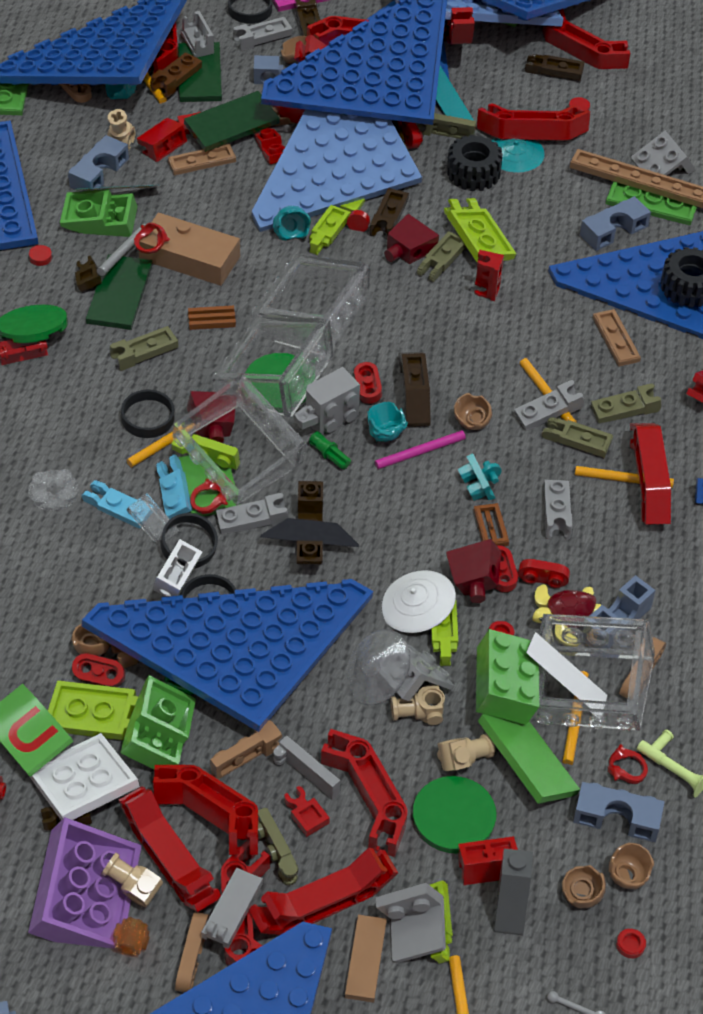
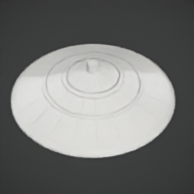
(418, 601)

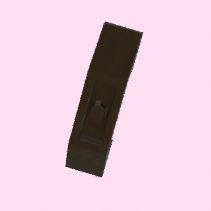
(416, 387)
(310, 508)

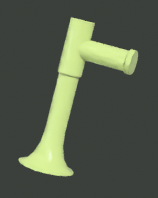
(654, 753)

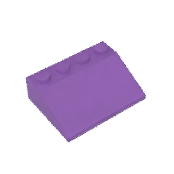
(73, 896)

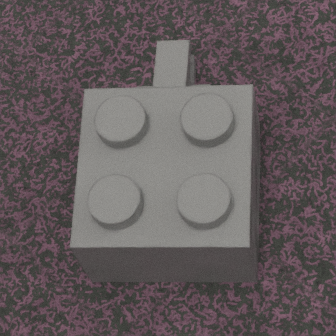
(330, 402)

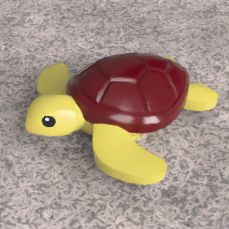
(564, 603)

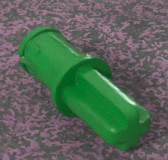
(329, 450)

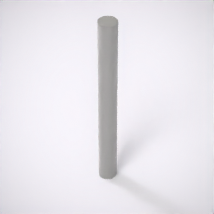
(118, 254)

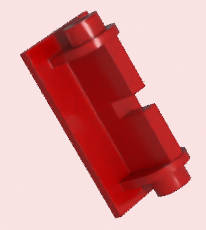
(15, 352)

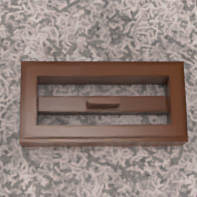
(212, 317)
(477, 511)

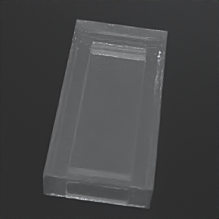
(151, 519)

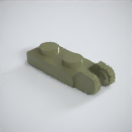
(442, 255)
(578, 436)
(277, 847)

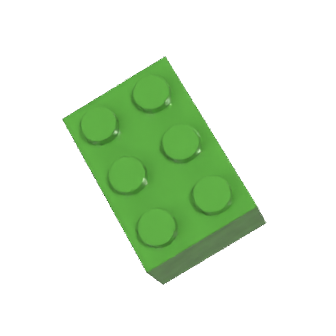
(506, 678)

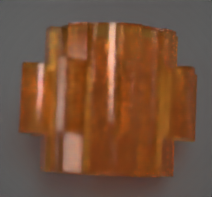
(131, 936)

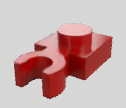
(306, 814)

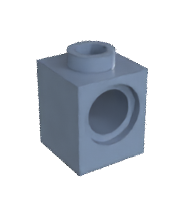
(266, 67)

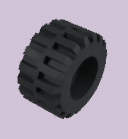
(474, 162)
(684, 277)

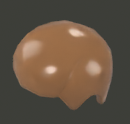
(288, 50)
(472, 408)
(87, 642)
(634, 858)
(583, 881)

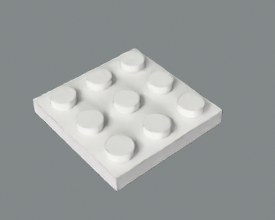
(84, 778)

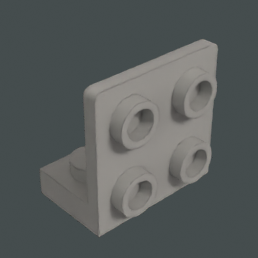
(662, 156)
(422, 669)
(415, 921)

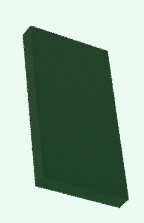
(206, 82)
(231, 121)
(120, 294)

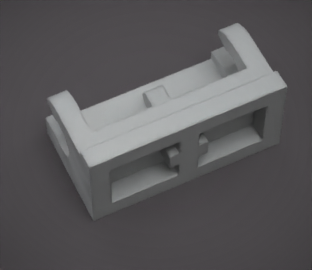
(198, 35)

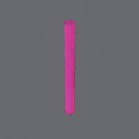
(420, 449)

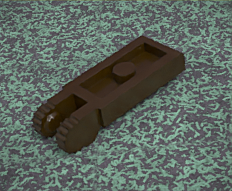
(555, 66)

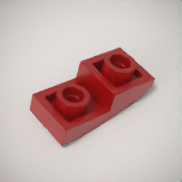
(270, 144)

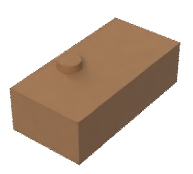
(193, 249)

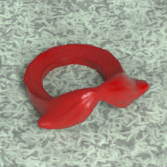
(145, 231)
(218, 500)
(618, 773)

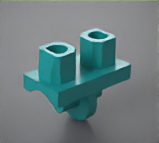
(481, 487)

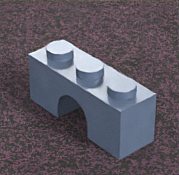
(105, 154)
(600, 228)
(632, 601)
(642, 812)

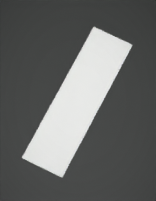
(563, 670)

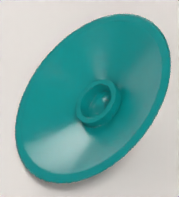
(520, 154)

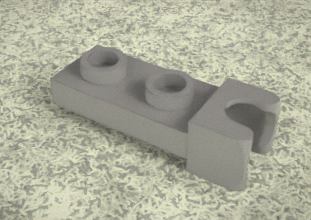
(261, 32)
(550, 405)
(557, 508)
(253, 514)

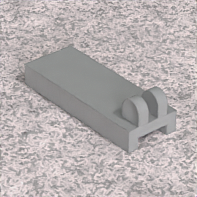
(307, 766)
(232, 907)

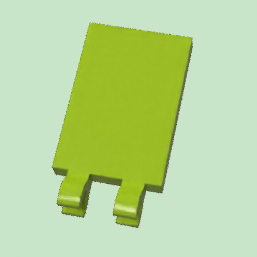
(478, 229)
(92, 709)

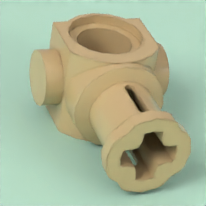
(120, 128)
(419, 706)
(463, 752)
(137, 882)

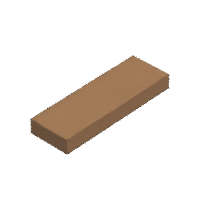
(201, 160)
(616, 337)
(365, 958)

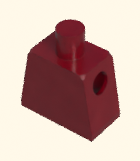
(410, 240)
(217, 429)
(475, 568)

